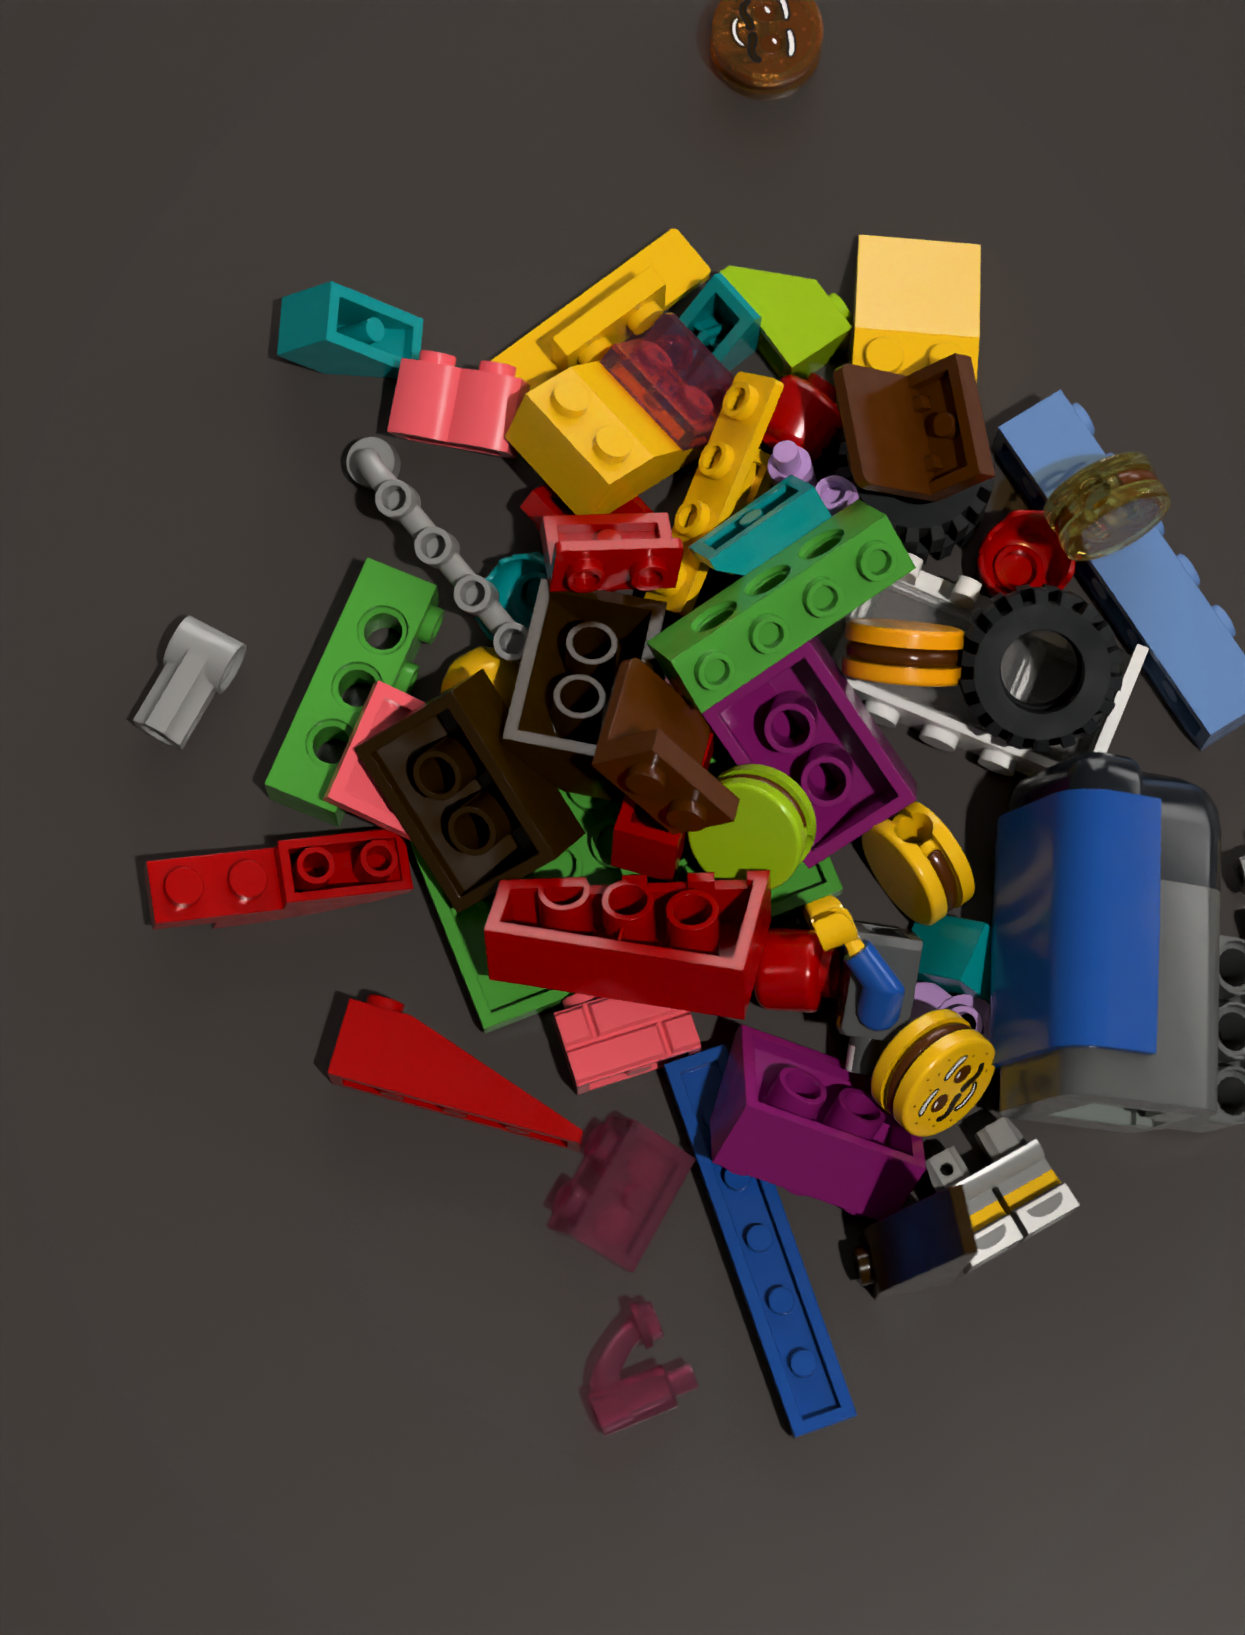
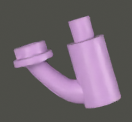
(791, 459)

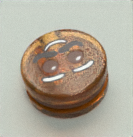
(766, 45)

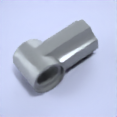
(195, 669)

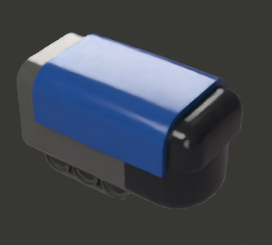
(1114, 954)

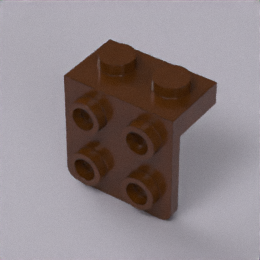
(914, 431)
(656, 750)

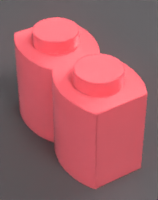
(456, 405)

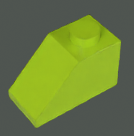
(798, 322)

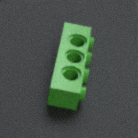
(379, 600)
(781, 605)

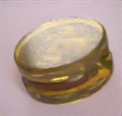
(1106, 506)

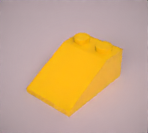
(914, 303)
(593, 440)

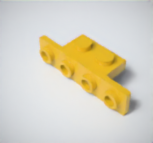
(609, 311)
(727, 479)

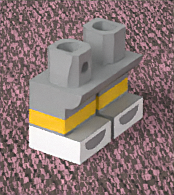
(1010, 1196)

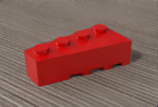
(634, 939)

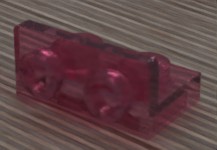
(672, 379)
(620, 1191)

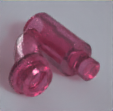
(644, 1394)

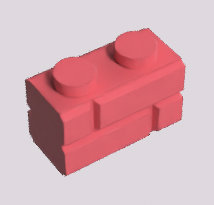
(620, 1039)

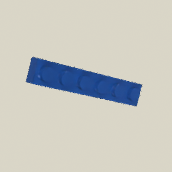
(764, 1261)

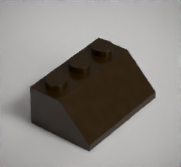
(569, 681)
(465, 796)

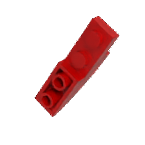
(278, 881)

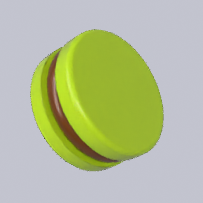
(769, 831)

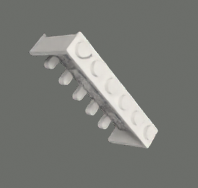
(1032, 669)

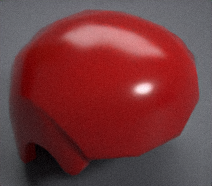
(1022, 552)

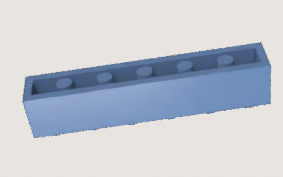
(1141, 588)

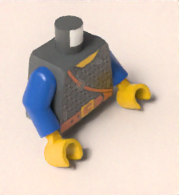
(875, 979)

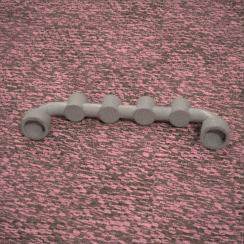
(376, 467)

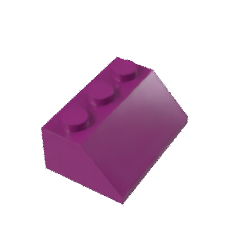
(820, 734)
(811, 1128)

